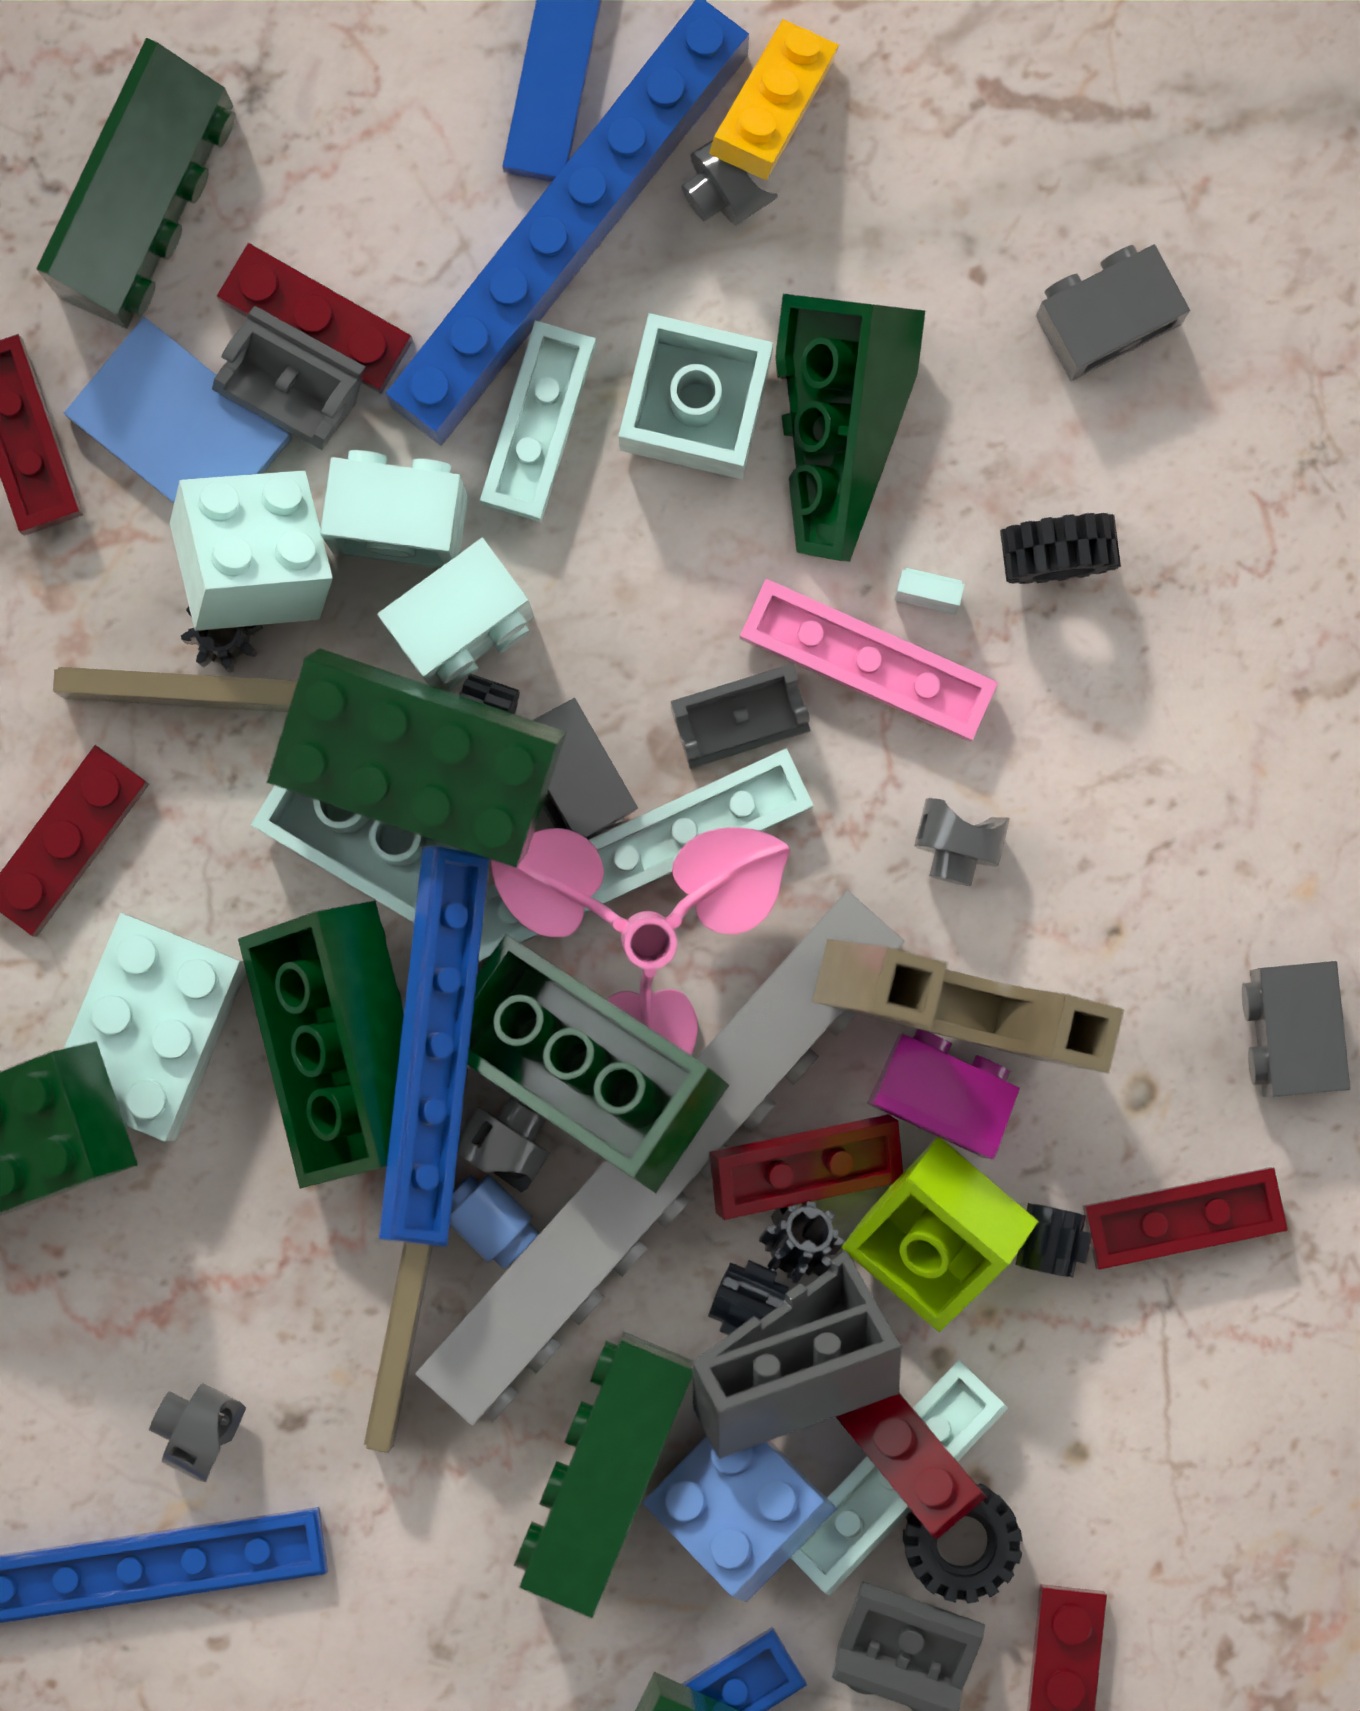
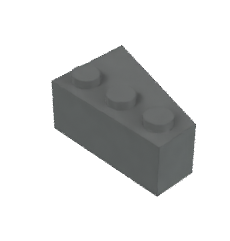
(798, 1364)

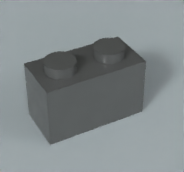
(1111, 310)
(1296, 1029)

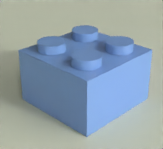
(739, 1512)

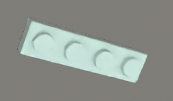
(868, 1507)

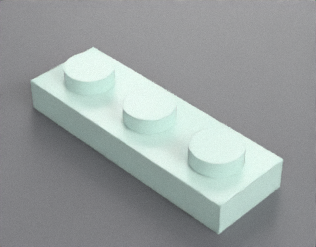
(538, 421)

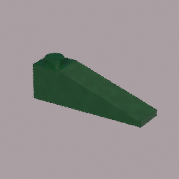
(847, 393)

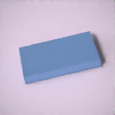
(165, 421)

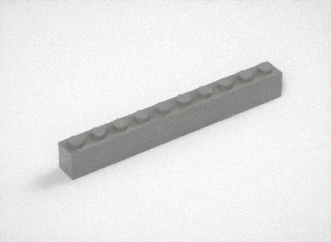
(613, 1210)

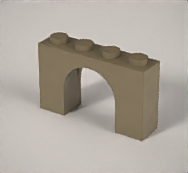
(965, 1007)

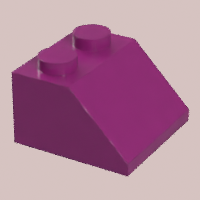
(945, 1094)

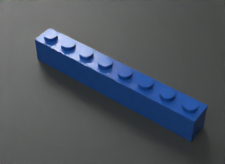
(569, 221)

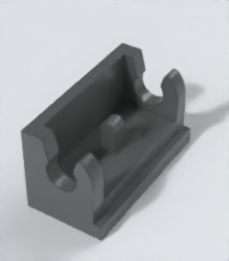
(289, 378)
(740, 716)
(585, 785)

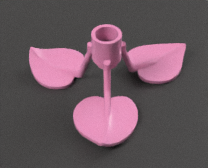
(725, 871)

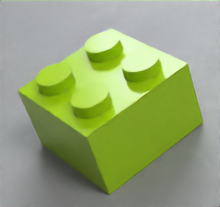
(939, 1234)

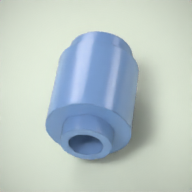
(491, 1220)

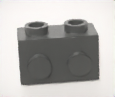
(906, 1650)

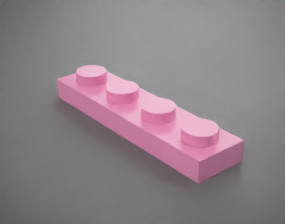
(868, 660)

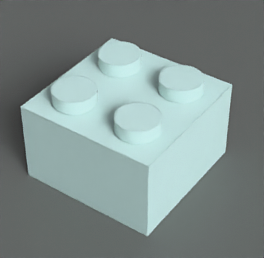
(695, 396)
(394, 510)
(250, 550)
(459, 616)

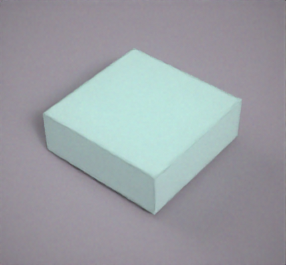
(929, 591)

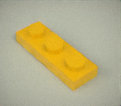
(773, 99)

